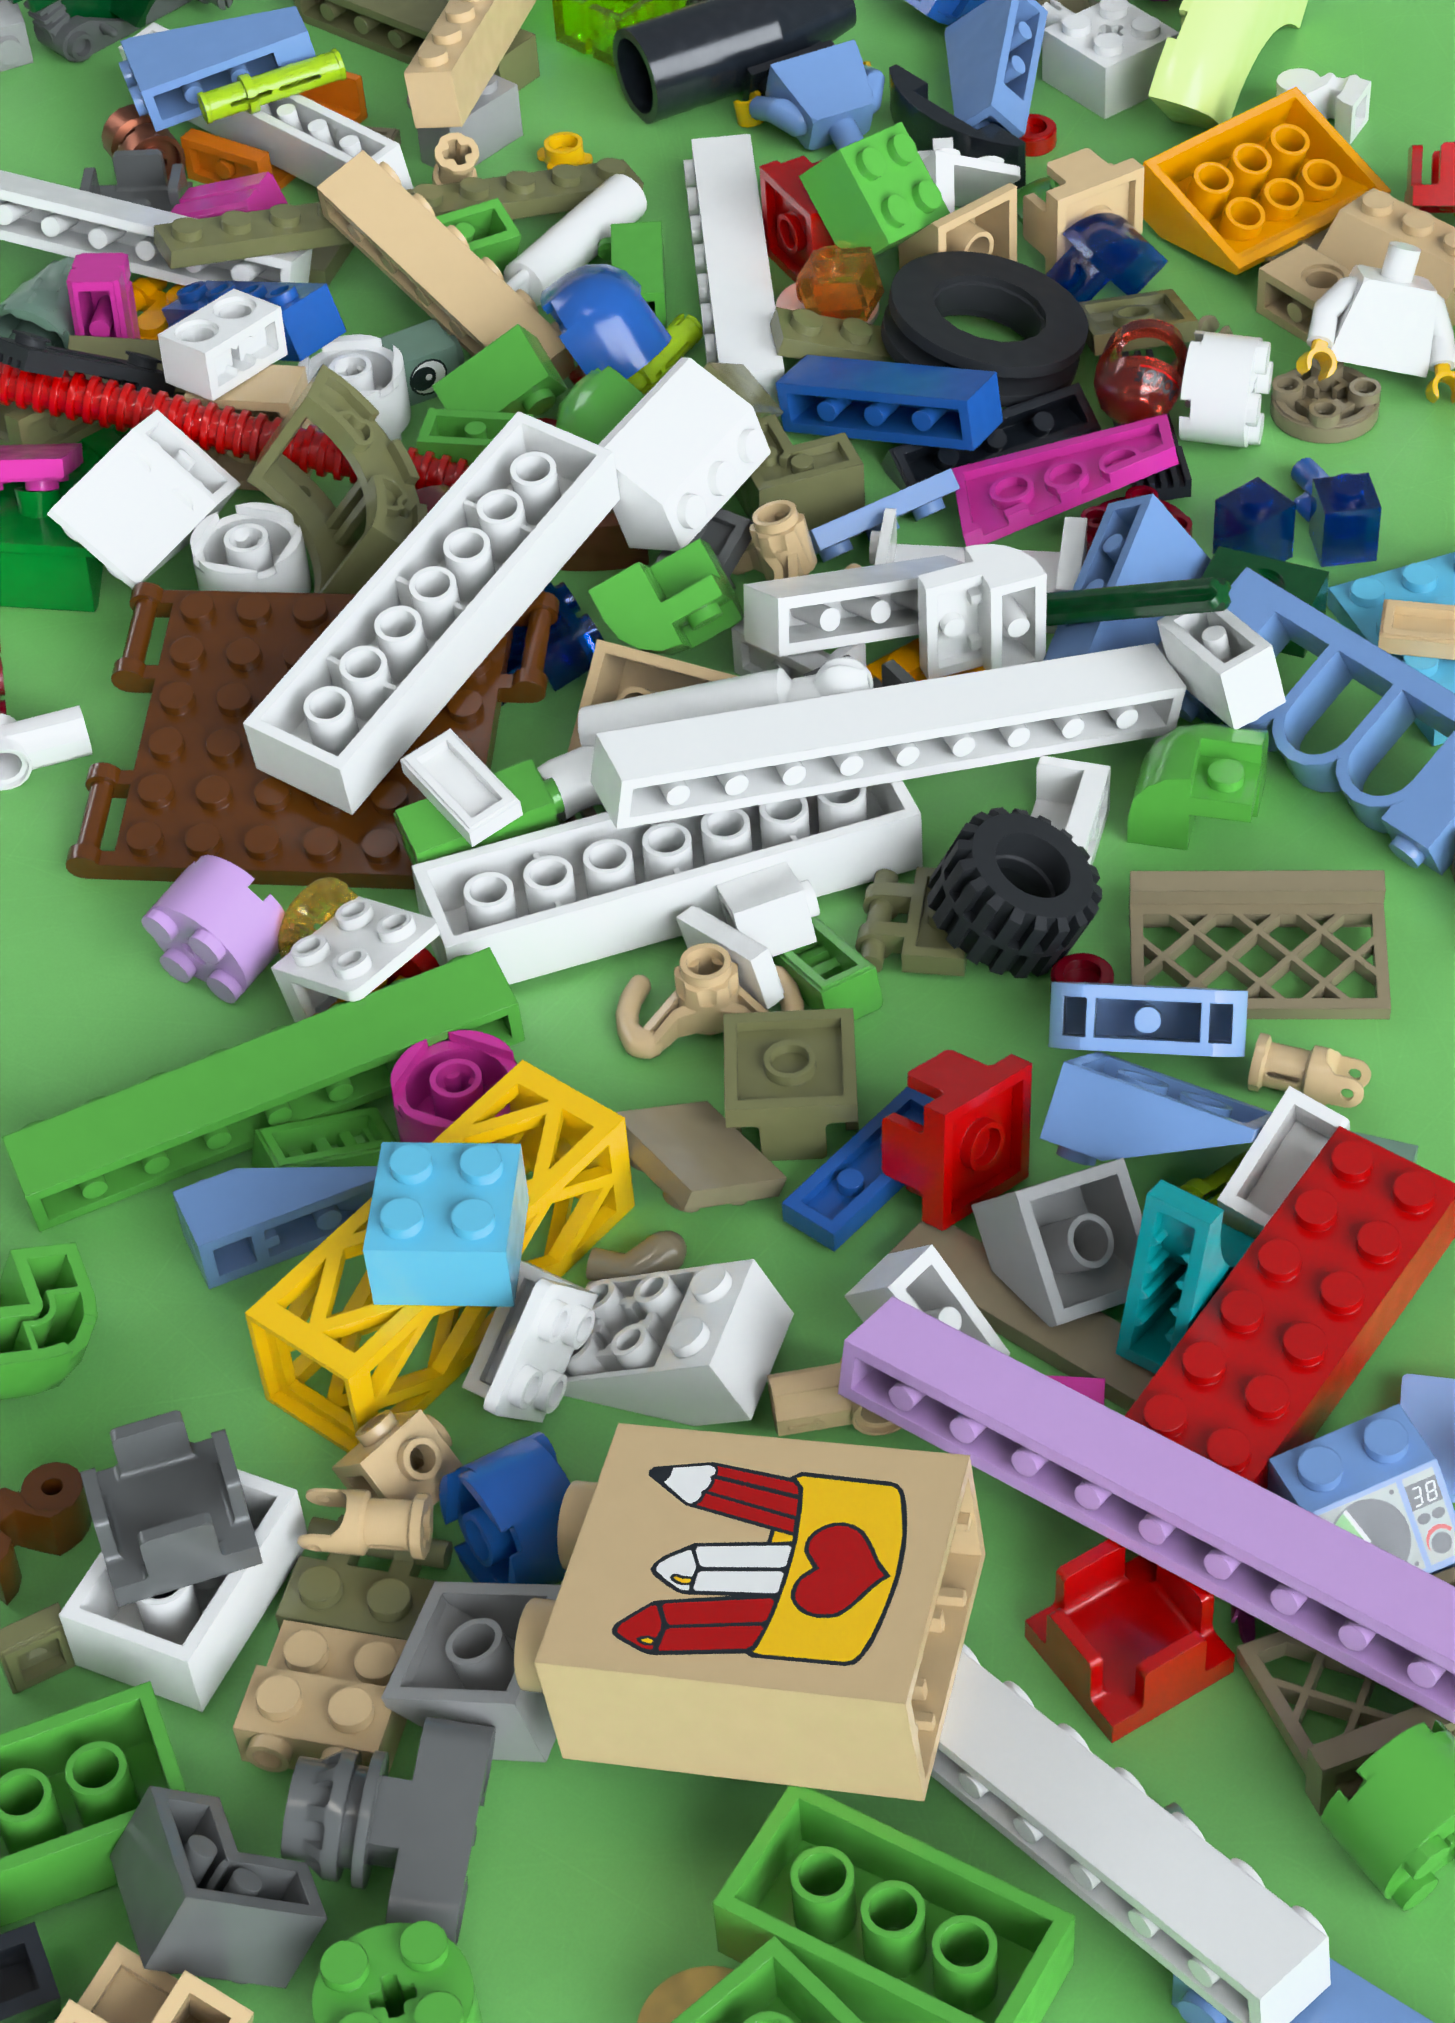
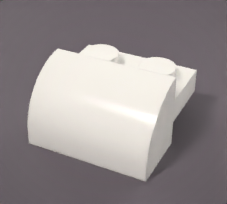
(982, 612)

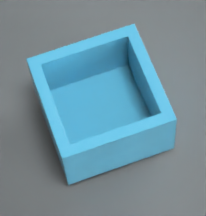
(446, 1224)

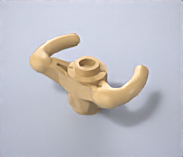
(779, 543)
(704, 992)

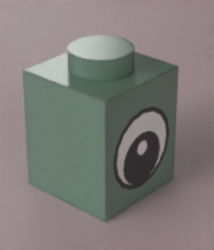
(426, 355)

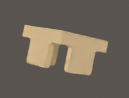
(1085, 189)

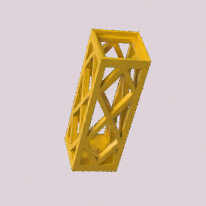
(572, 1151)

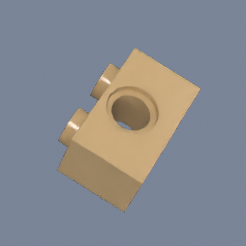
(1293, 285)

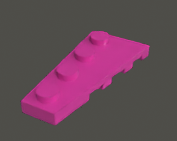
(1046, 480)

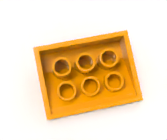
(1254, 183)

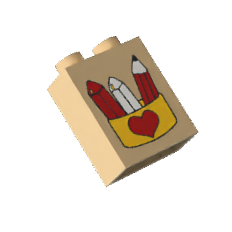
(759, 1609)

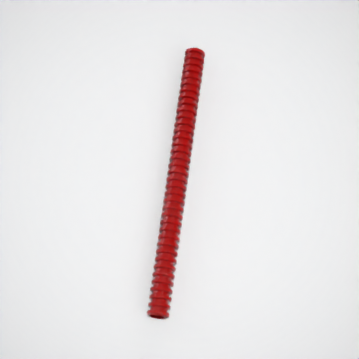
(201, 423)

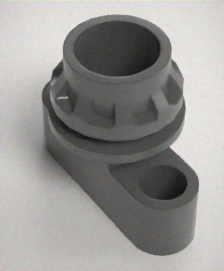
(421, 1827)

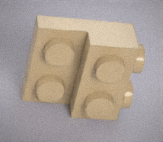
(319, 1698)

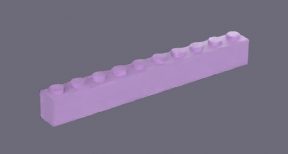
(1159, 1501)

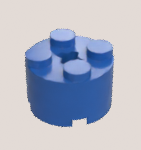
(508, 1513)

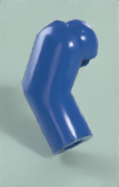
(1303, 474)

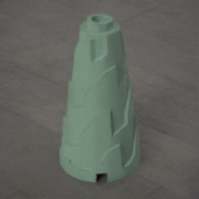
(41, 306)

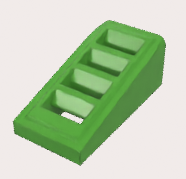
(833, 974)
(310, 1141)

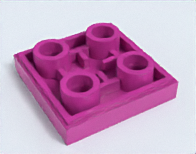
(39, 464)

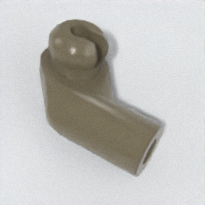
(656, 1253)

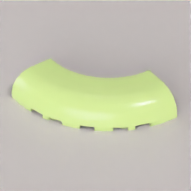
(1213, 55)

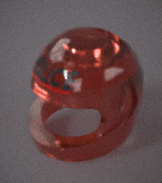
(1138, 384)

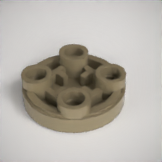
(1325, 410)

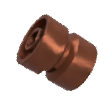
(130, 132)

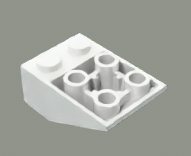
(144, 499)
(682, 1343)

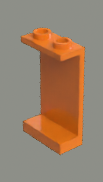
(220, 159)

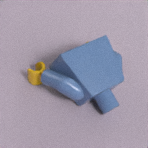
(818, 97)

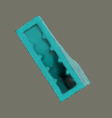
(1175, 1272)

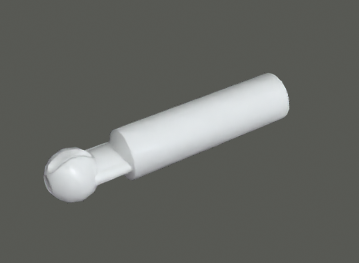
(576, 236)
(722, 696)

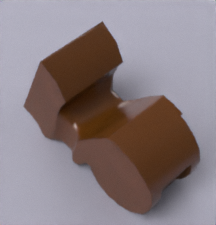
(44, 1516)

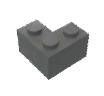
(204, 1902)

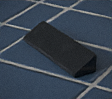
(1024, 426)

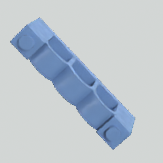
(1421, 813)

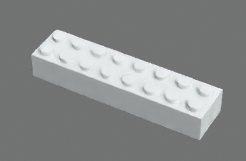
(432, 612)
(609, 890)

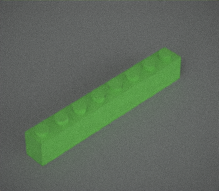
(286, 1076)

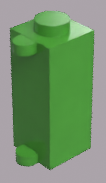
(640, 253)
(431, 836)

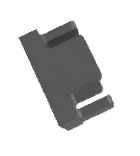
(141, 180)
(169, 1509)

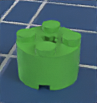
(1402, 1815)
(395, 1977)

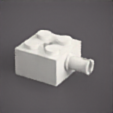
(1102, 54)

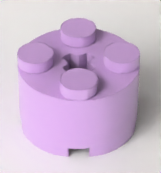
(215, 927)

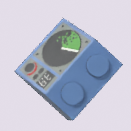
(1376, 1484)

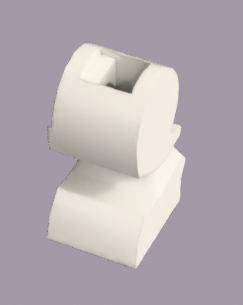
(1334, 97)

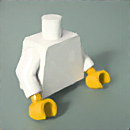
(1384, 323)

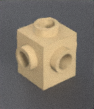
(399, 1456)

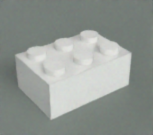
(192, 1633)

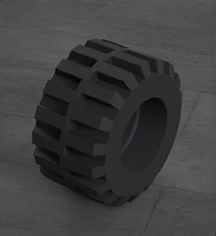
(1014, 892)

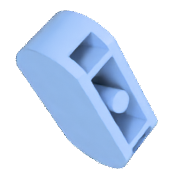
(1148, 1019)

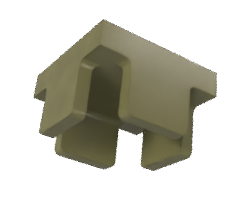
(790, 1078)

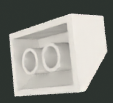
(682, 456)

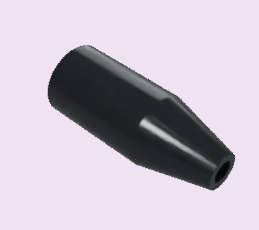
(719, 50)

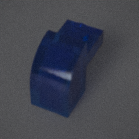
(1106, 251)

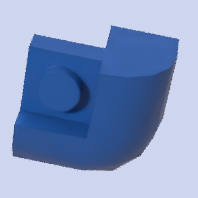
(605, 319)

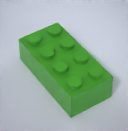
(71, 1794)
(892, 1919)

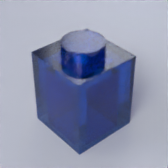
(1344, 519)
(1255, 521)

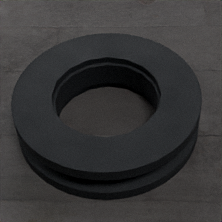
(993, 290)

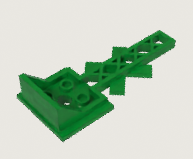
(36, 556)

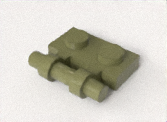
(919, 940)
(360, 1598)

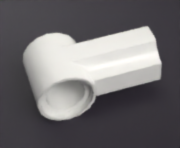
(40, 743)

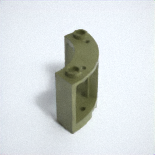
(366, 527)

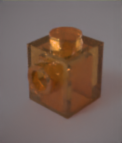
(840, 282)

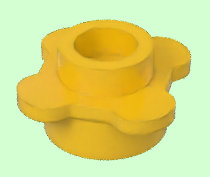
(563, 149)

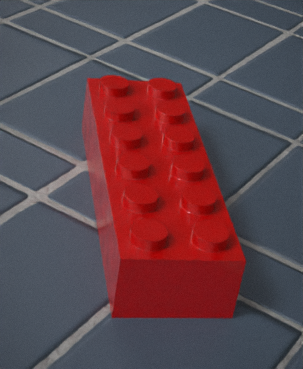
(1302, 1308)

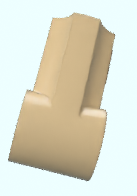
(810, 1402)

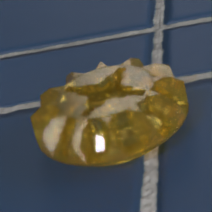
(312, 905)

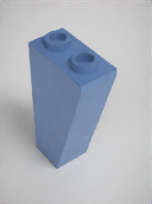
(995, 62)
(175, 64)
(1132, 546)

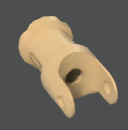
(454, 159)
(1314, 1072)
(373, 1523)

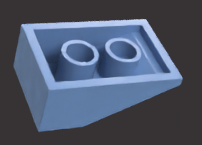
(1126, 1111)

